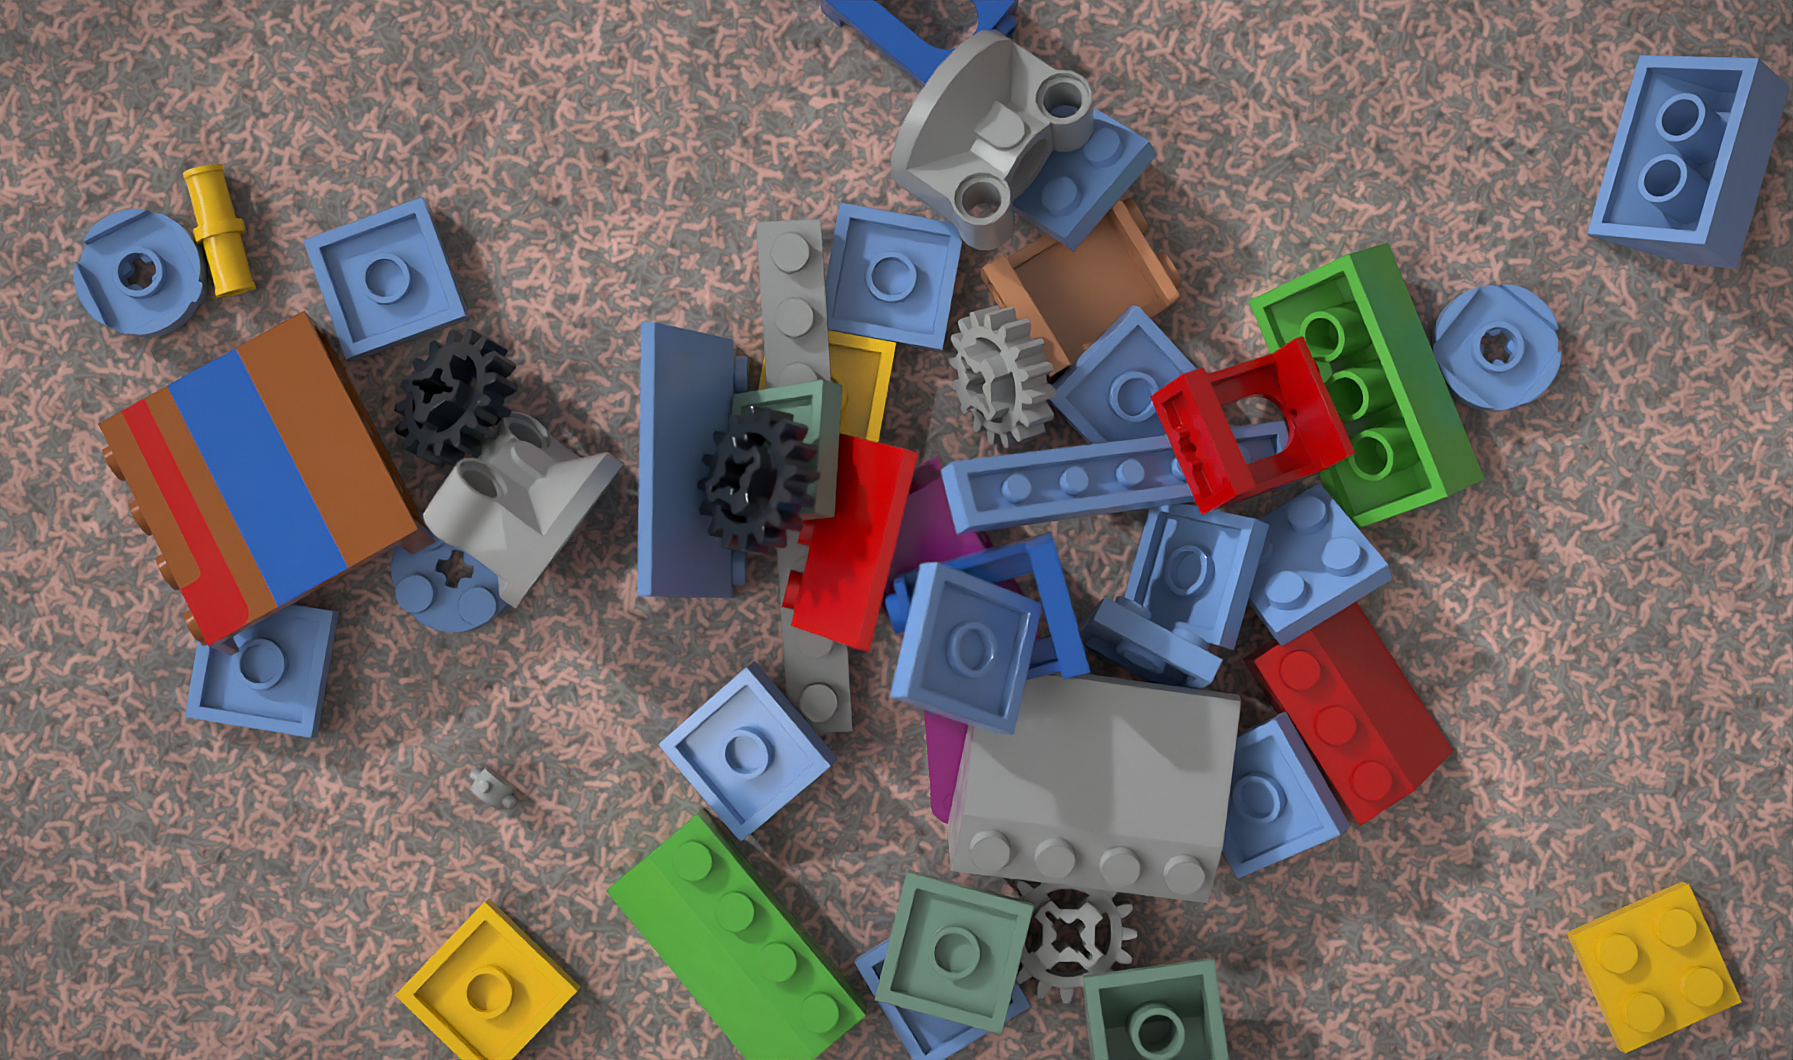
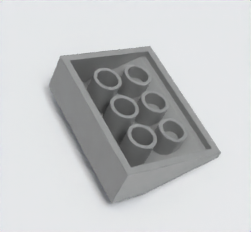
(1100, 788)

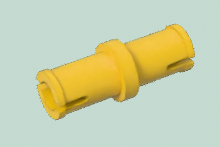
(219, 230)

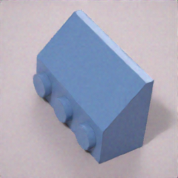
(1690, 158)

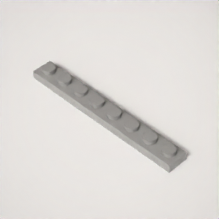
(796, 354)

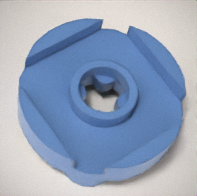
(107, 262)
(1530, 343)
(445, 608)

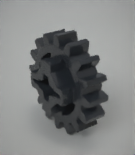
(455, 398)
(758, 486)

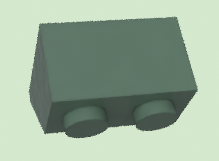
(1156, 1013)

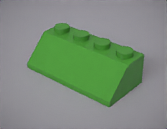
(1380, 382)
(737, 946)

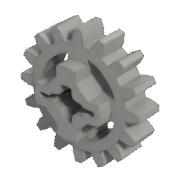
(1002, 376)
(1046, 953)

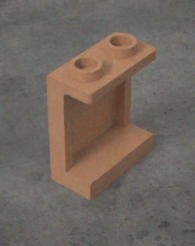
(1084, 291)

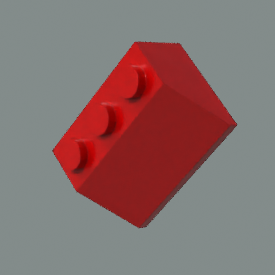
(852, 551)
(1352, 712)

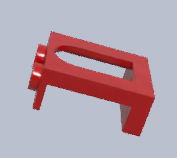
(1205, 442)

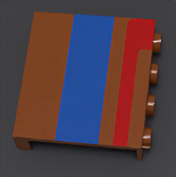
(260, 480)

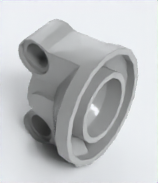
(987, 133)
(518, 502)

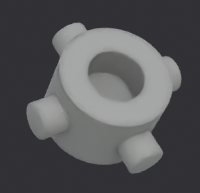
(493, 788)

